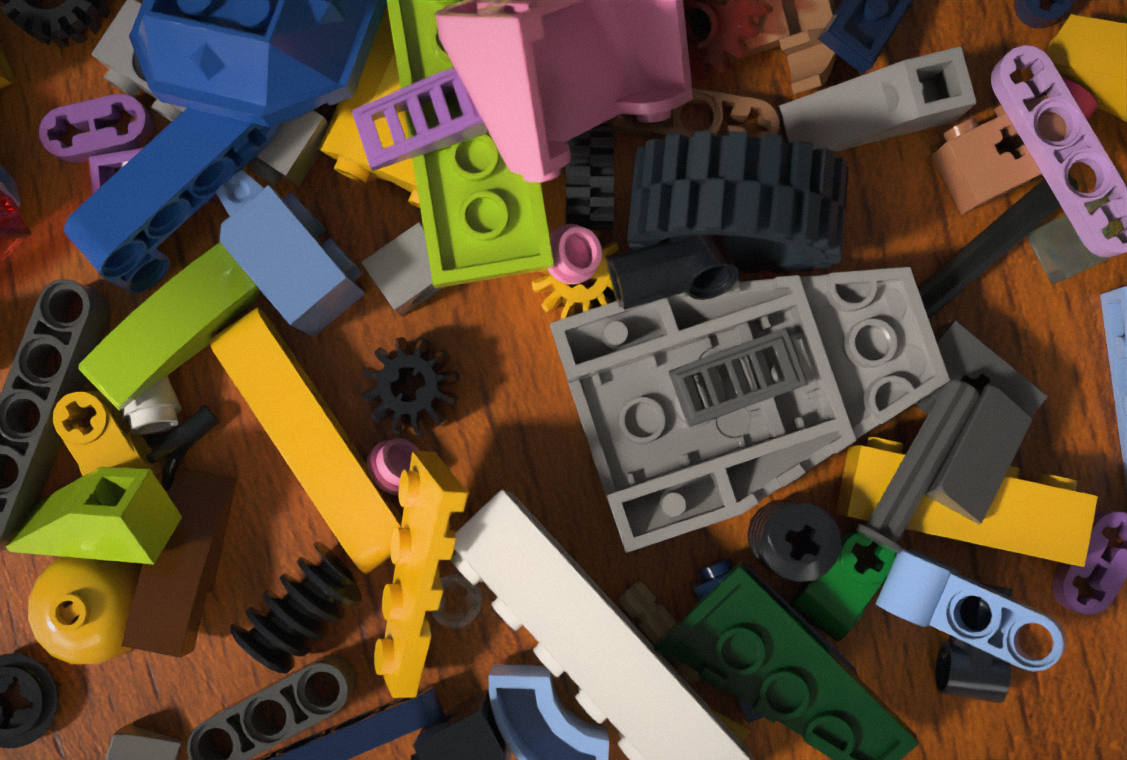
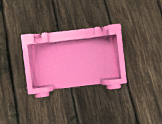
(564, 68)

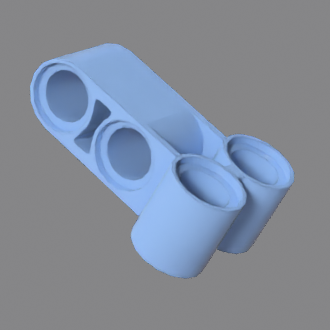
(933, 592)

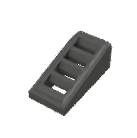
(689, 394)

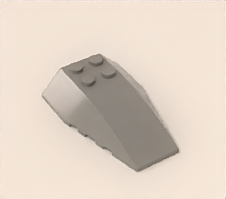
(858, 343)

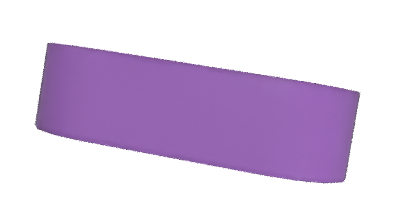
(93, 116)
(1107, 575)

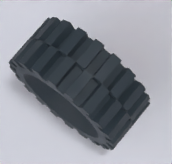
(765, 196)

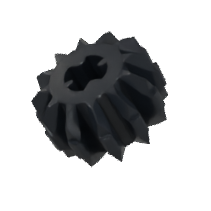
(395, 375)

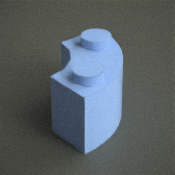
(536, 719)

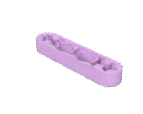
(1057, 157)

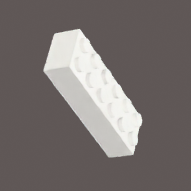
(588, 638)

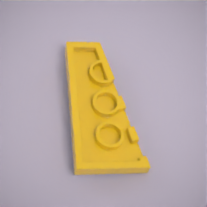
(428, 497)

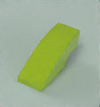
(169, 327)

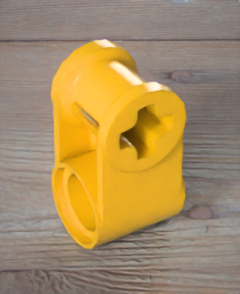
(106, 441)

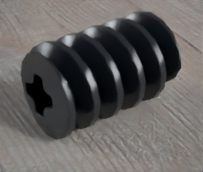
(817, 535)
(299, 613)

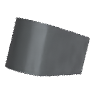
(297, 695)

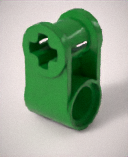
(843, 593)

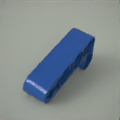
(158, 192)

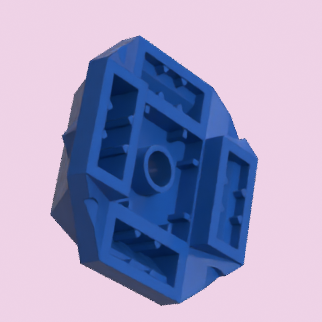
(254, 56)

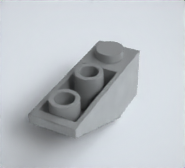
(883, 103)

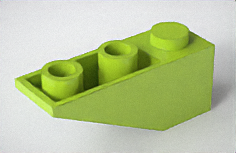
(101, 517)

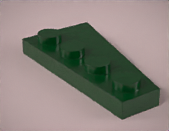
(769, 658)

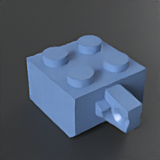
(283, 254)

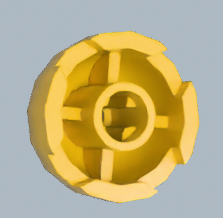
(83, 608)

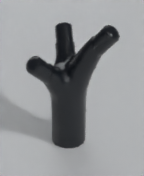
(178, 442)

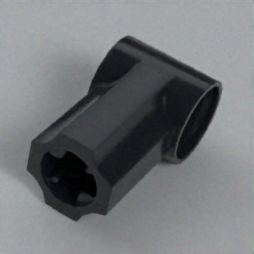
(679, 265)
(970, 671)

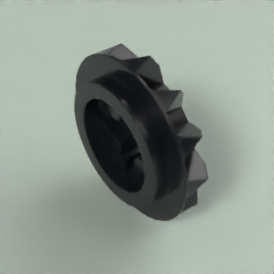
(35, 684)

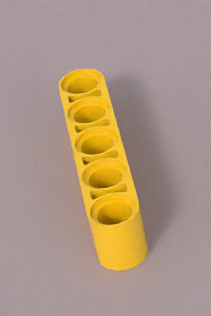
(308, 437)

